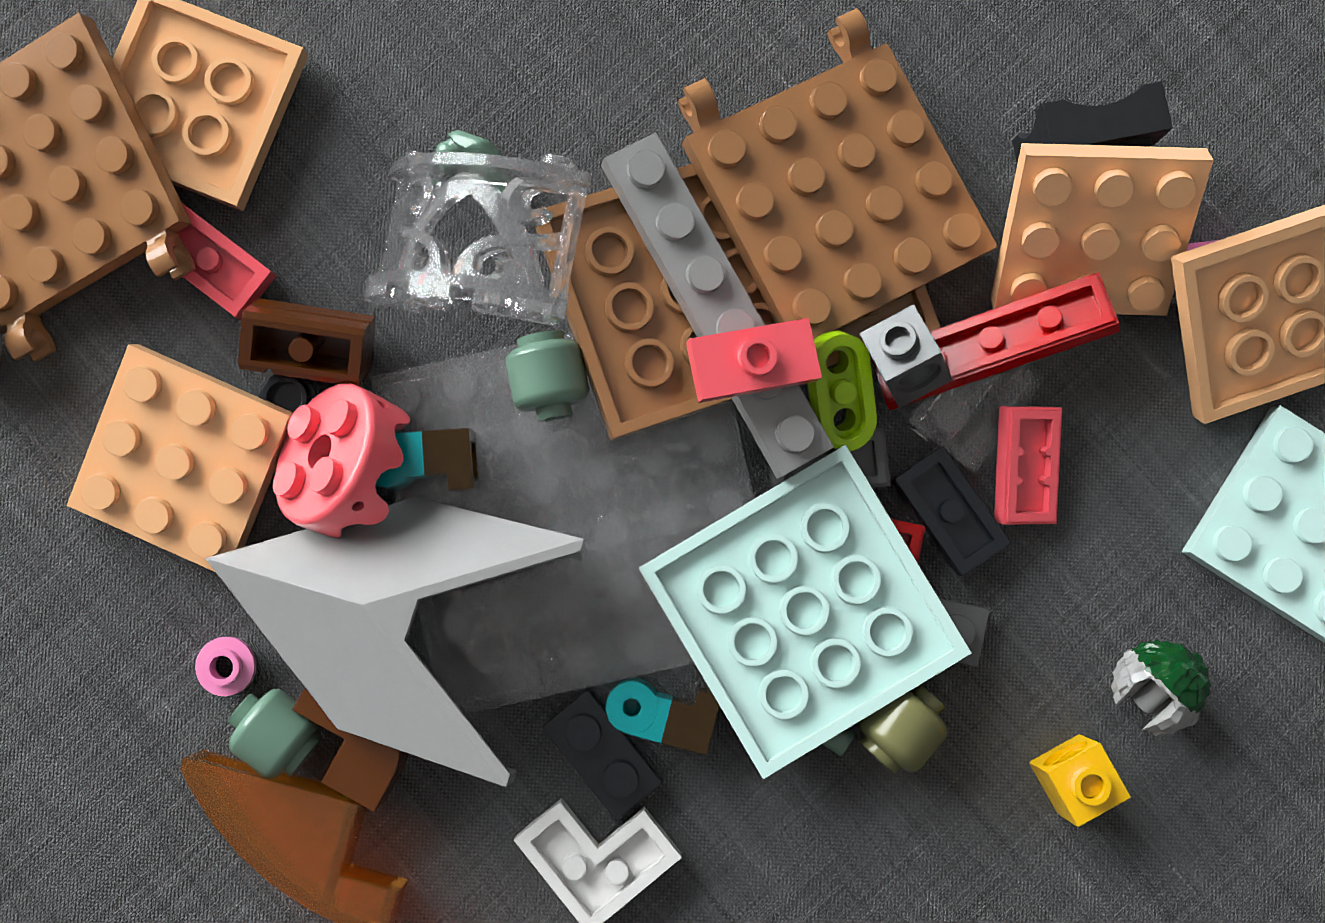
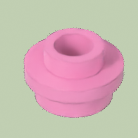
(243, 663)

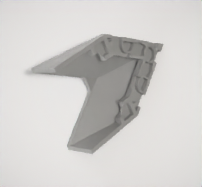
(348, 605)

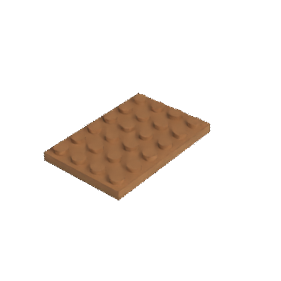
(633, 324)

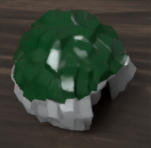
(1164, 683)

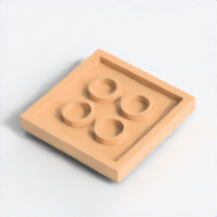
(207, 93)
(1101, 213)
(1253, 315)
(179, 457)

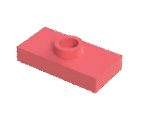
(753, 360)
(1028, 465)

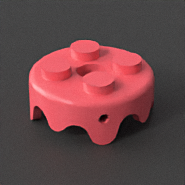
(335, 457)

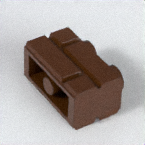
(306, 342)

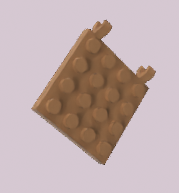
(75, 182)
(836, 187)

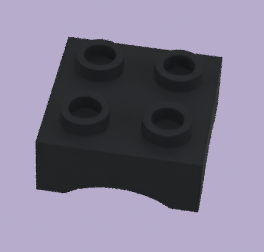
(1132, 121)

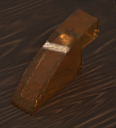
(295, 837)

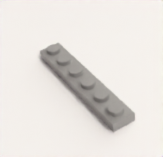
(709, 292)

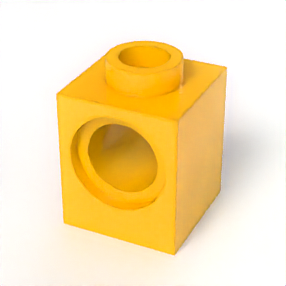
(1079, 779)

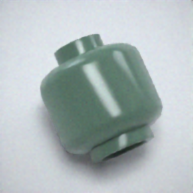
(547, 375)
(271, 734)

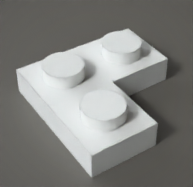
(592, 876)

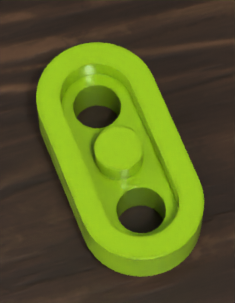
(844, 386)

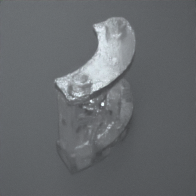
(437, 181)

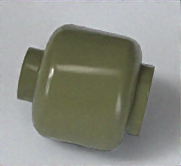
(905, 731)

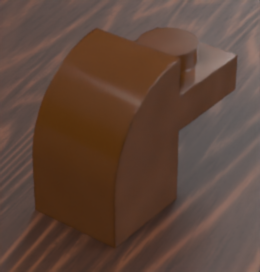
(361, 766)

